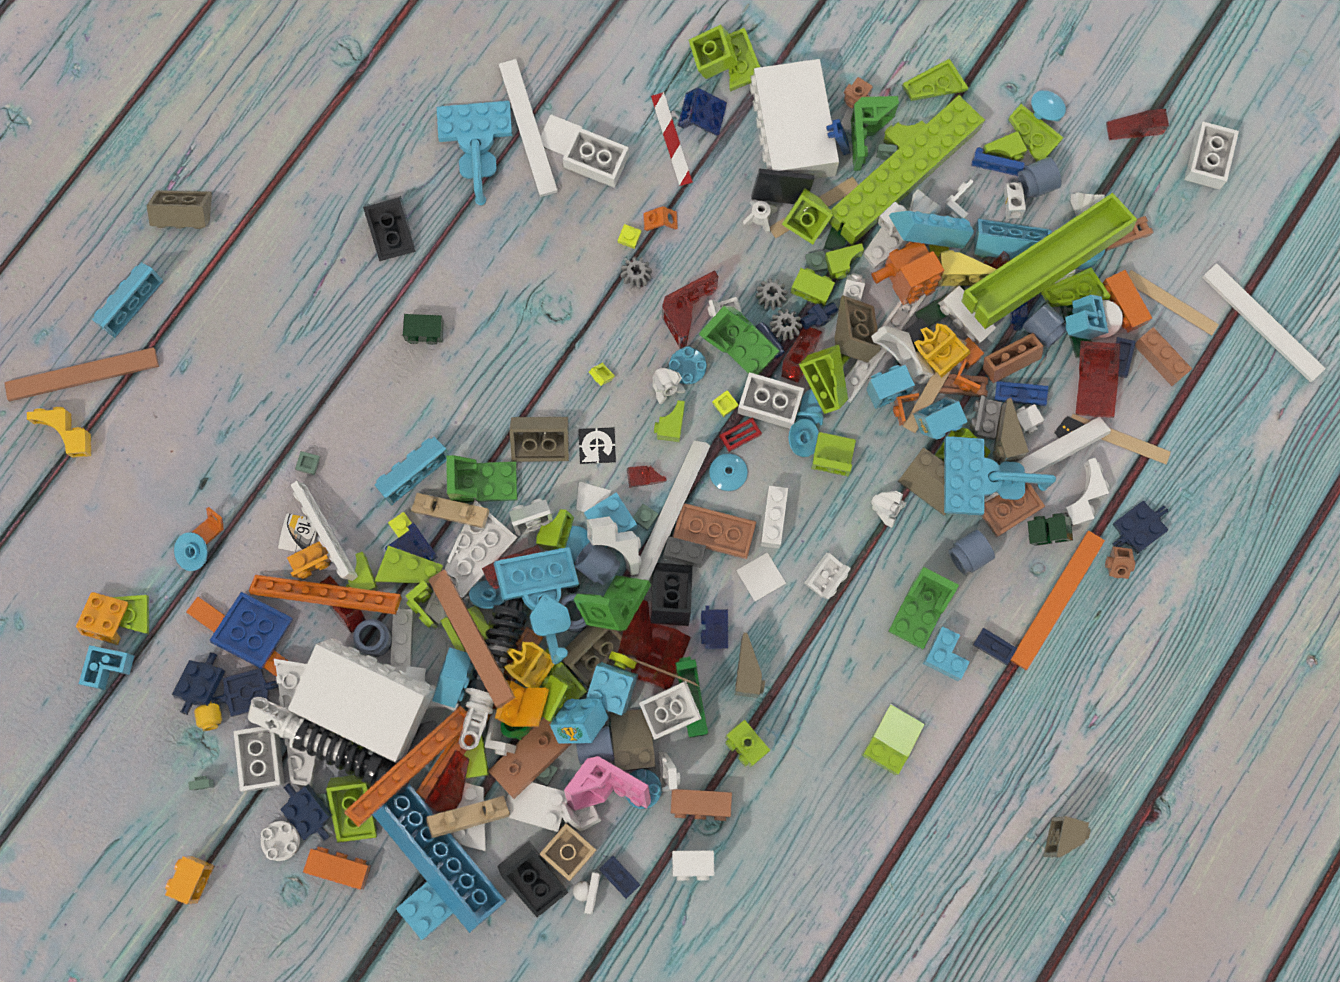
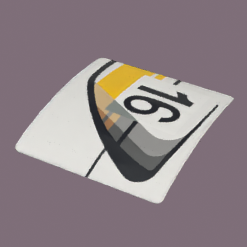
(296, 533)

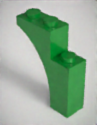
(688, 670)

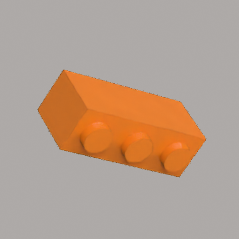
(1128, 299)
(337, 868)

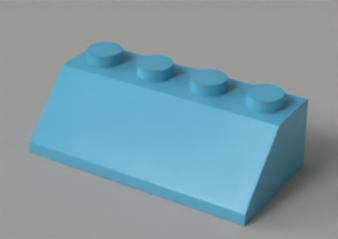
(932, 228)
(996, 237)
(127, 299)
(412, 470)

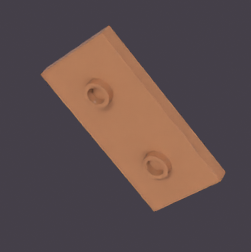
(715, 530)
(530, 759)

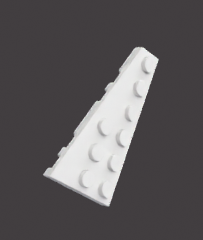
(472, 552)
(300, 764)

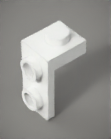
(952, 208)
(854, 286)
(715, 307)
(494, 736)
(581, 818)

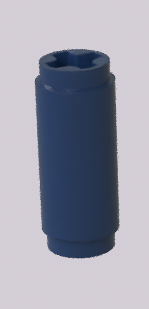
(769, 334)

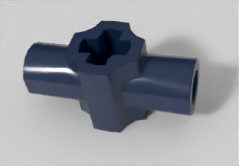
(819, 315)

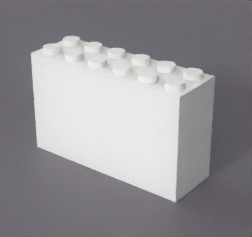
(794, 119)
(361, 699)

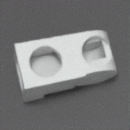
(1014, 200)

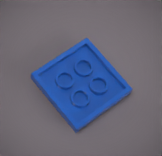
(251, 630)

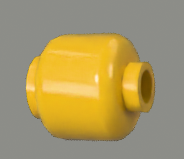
(208, 716)

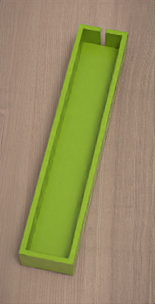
(906, 169)
(1048, 260)

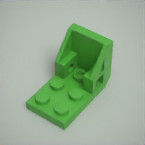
(875, 113)
(740, 339)
(480, 481)
(616, 606)
(922, 607)

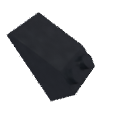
(389, 228)
(671, 594)
(532, 879)

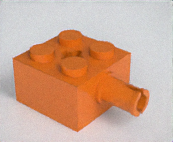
(898, 259)

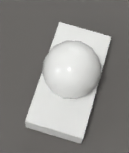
(587, 892)

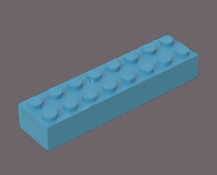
(439, 859)

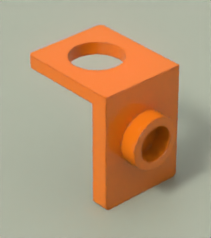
(659, 217)
(965, 384)
(898, 408)
(210, 527)

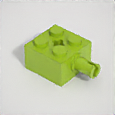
(746, 744)

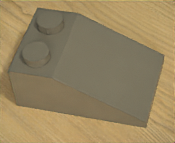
(854, 329)
(1009, 438)
(749, 676)
(632, 741)

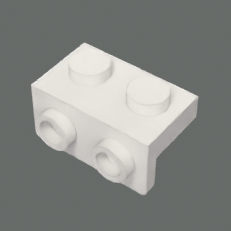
(827, 576)

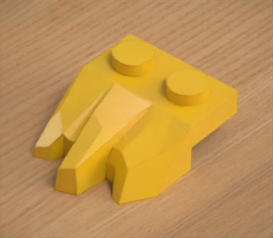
(941, 349)
(529, 665)

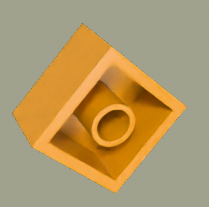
(189, 879)

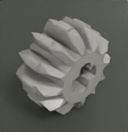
(641, 277)
(764, 296)
(788, 331)

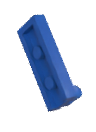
(840, 136)
(996, 163)
(1021, 393)

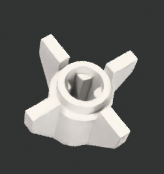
(1082, 202)
(923, 204)
(760, 214)
(666, 383)
(888, 506)

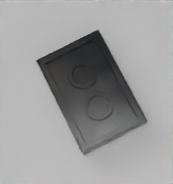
(780, 186)

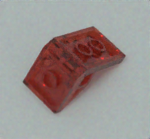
(678, 306)
(1098, 379)

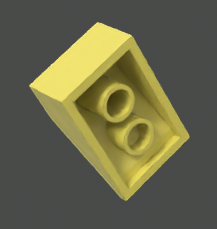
(962, 269)

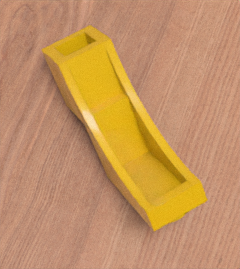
(76, 439)

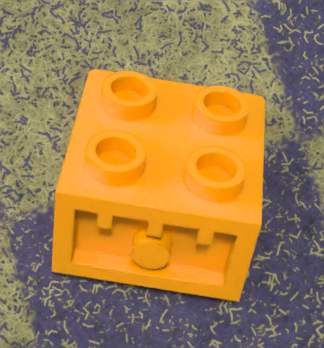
(308, 560)
(102, 618)
(525, 708)

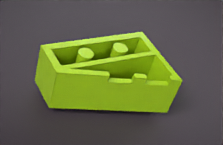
(826, 378)

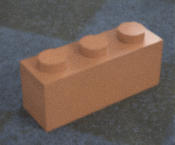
(1162, 356)
(1013, 357)
(701, 804)

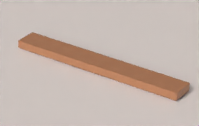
(81, 374)
(471, 639)

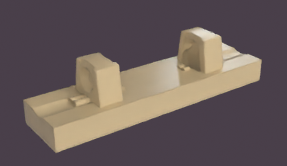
(450, 510)
(467, 816)

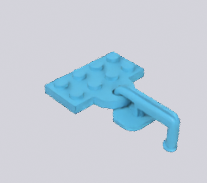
(474, 126)
(968, 478)
(542, 577)

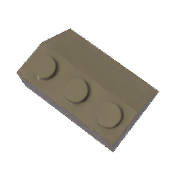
(179, 209)
(539, 439)
(926, 479)
(590, 649)
(1065, 835)

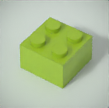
(713, 51)

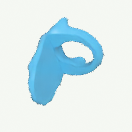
(810, 409)

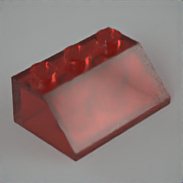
(666, 650)

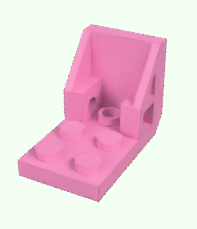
(596, 773)

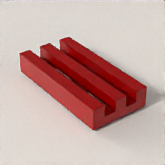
(754, 427)

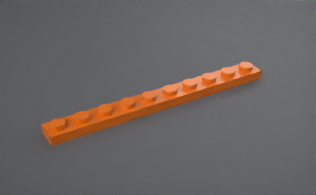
(431, 778)

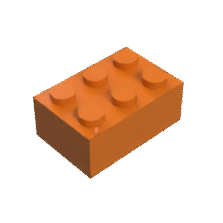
(918, 278)

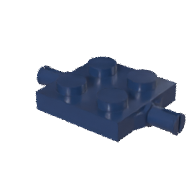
(1140, 527)
(198, 683)
(242, 688)
(306, 812)

